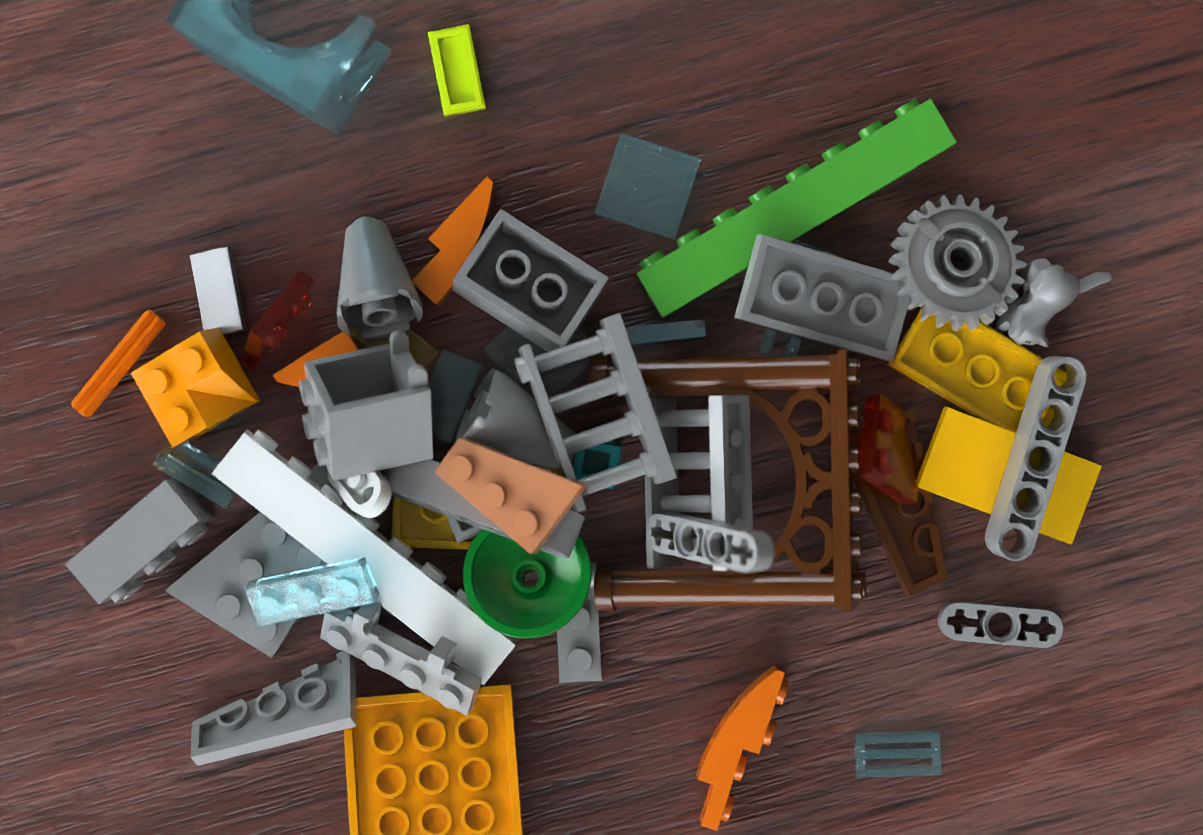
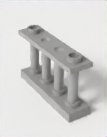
(624, 381)
(728, 465)

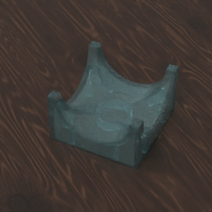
(316, 81)

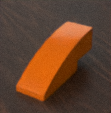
(456, 240)

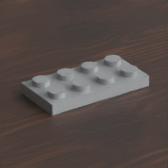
(822, 298)

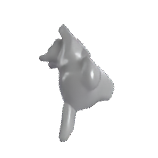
(1045, 293)

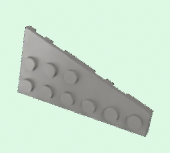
(251, 553)

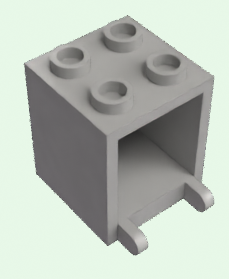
(368, 409)

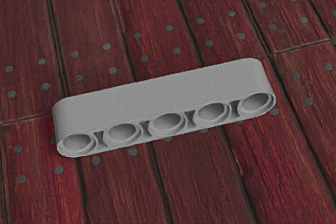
(1051, 442)
(423, 487)

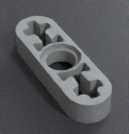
(1032, 616)

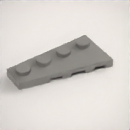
(301, 709)

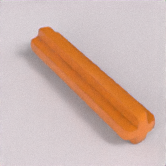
(118, 363)

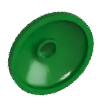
(497, 590)

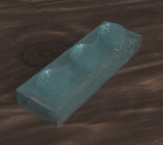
(312, 591)

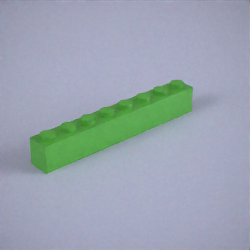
(797, 207)

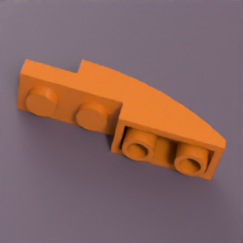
(742, 727)

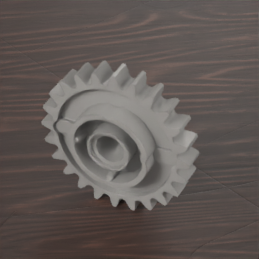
(933, 279)

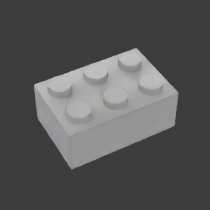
(529, 283)
(140, 542)

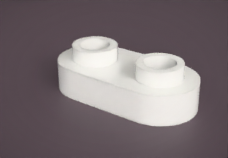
(364, 493)

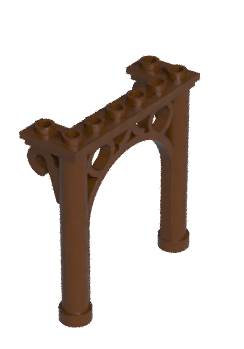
(807, 587)

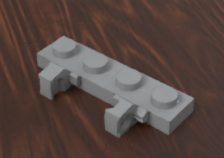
(400, 658)

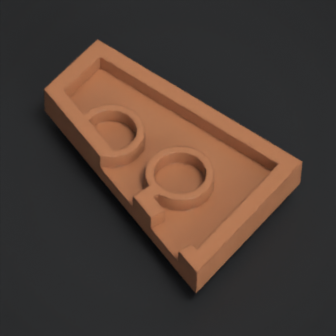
(510, 492)

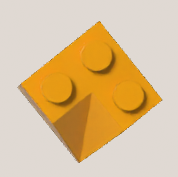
(195, 386)

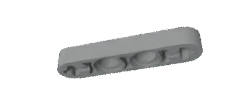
(708, 542)

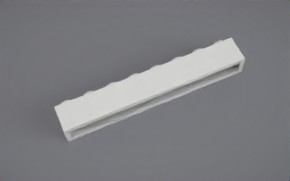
(337, 535)

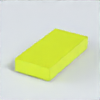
(456, 70)

